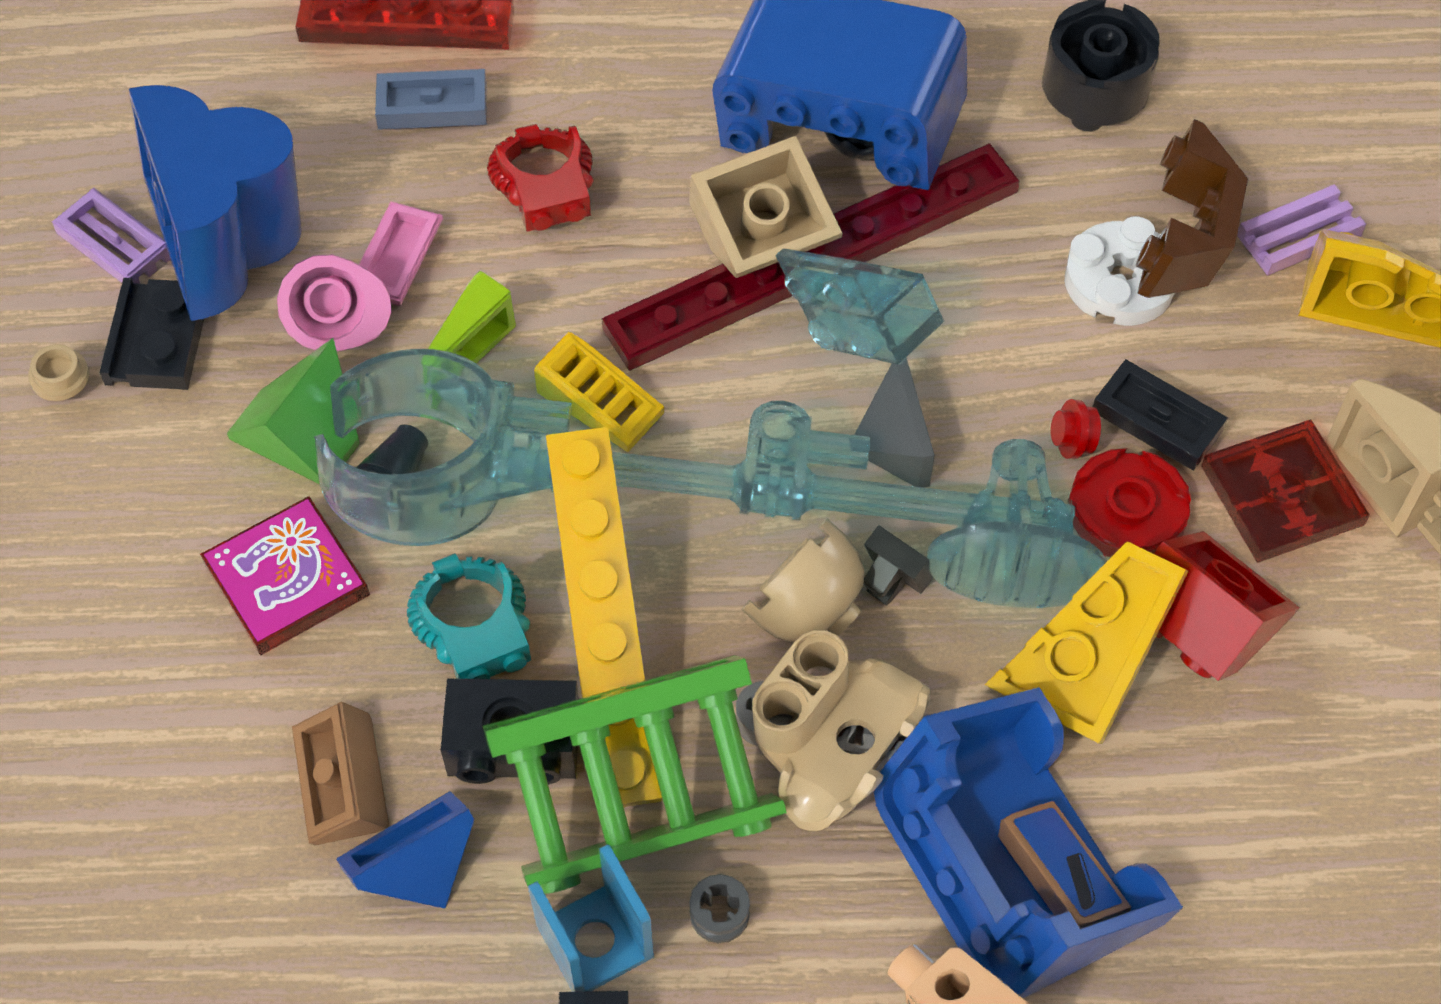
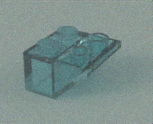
(861, 305)

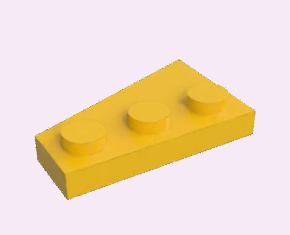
(1097, 641)

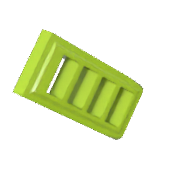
(477, 320)

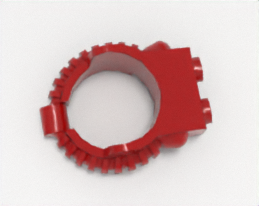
(550, 197)

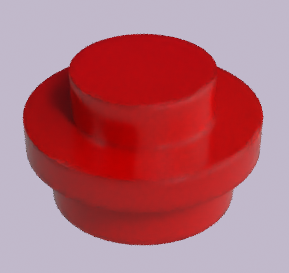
(1076, 429)

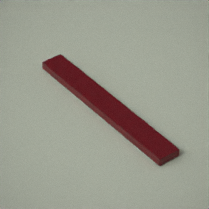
(868, 231)

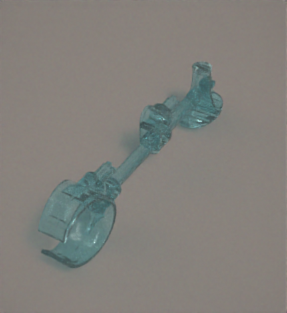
(999, 554)

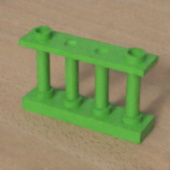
(587, 725)

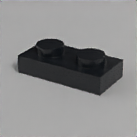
(1159, 414)

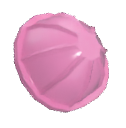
(331, 300)

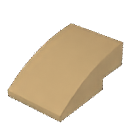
(1391, 456)

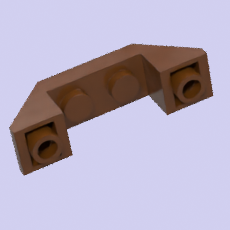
(1212, 182)

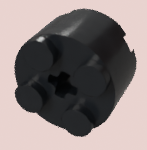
(1100, 63)

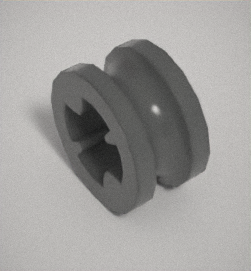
(736, 898)

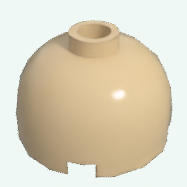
(812, 588)

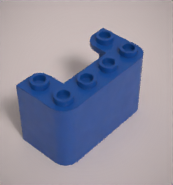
(847, 71)

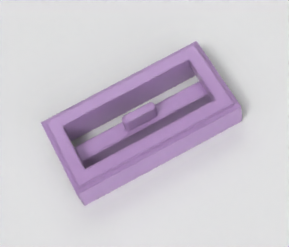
(1293, 223)
(139, 262)

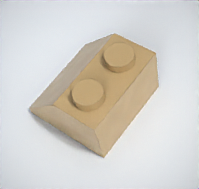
(761, 206)

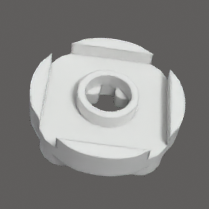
(1089, 275)

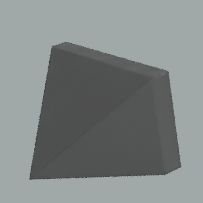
(898, 429)

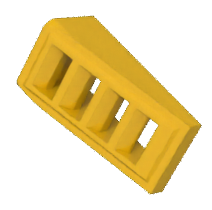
(571, 366)

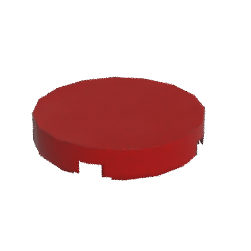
(1129, 500)

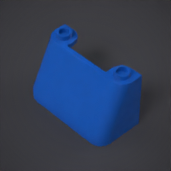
(945, 813)

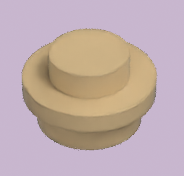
(58, 373)

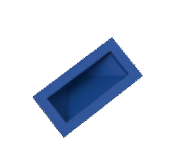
(415, 855)

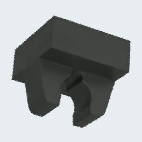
(894, 566)

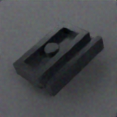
(151, 337)

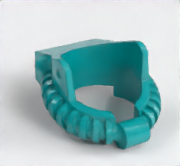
(481, 649)

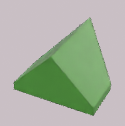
(294, 410)

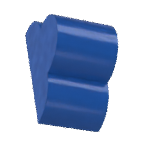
(218, 191)

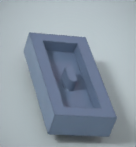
(431, 99)

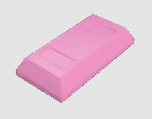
(400, 247)

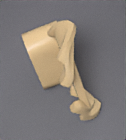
(816, 775)

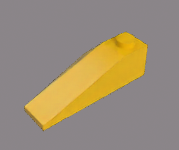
(1372, 289)

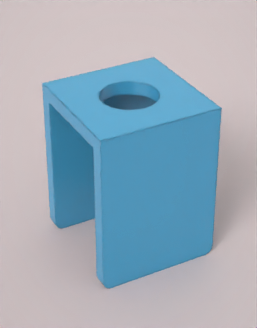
(613, 905)

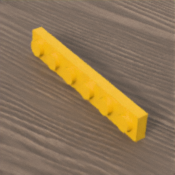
(601, 594)

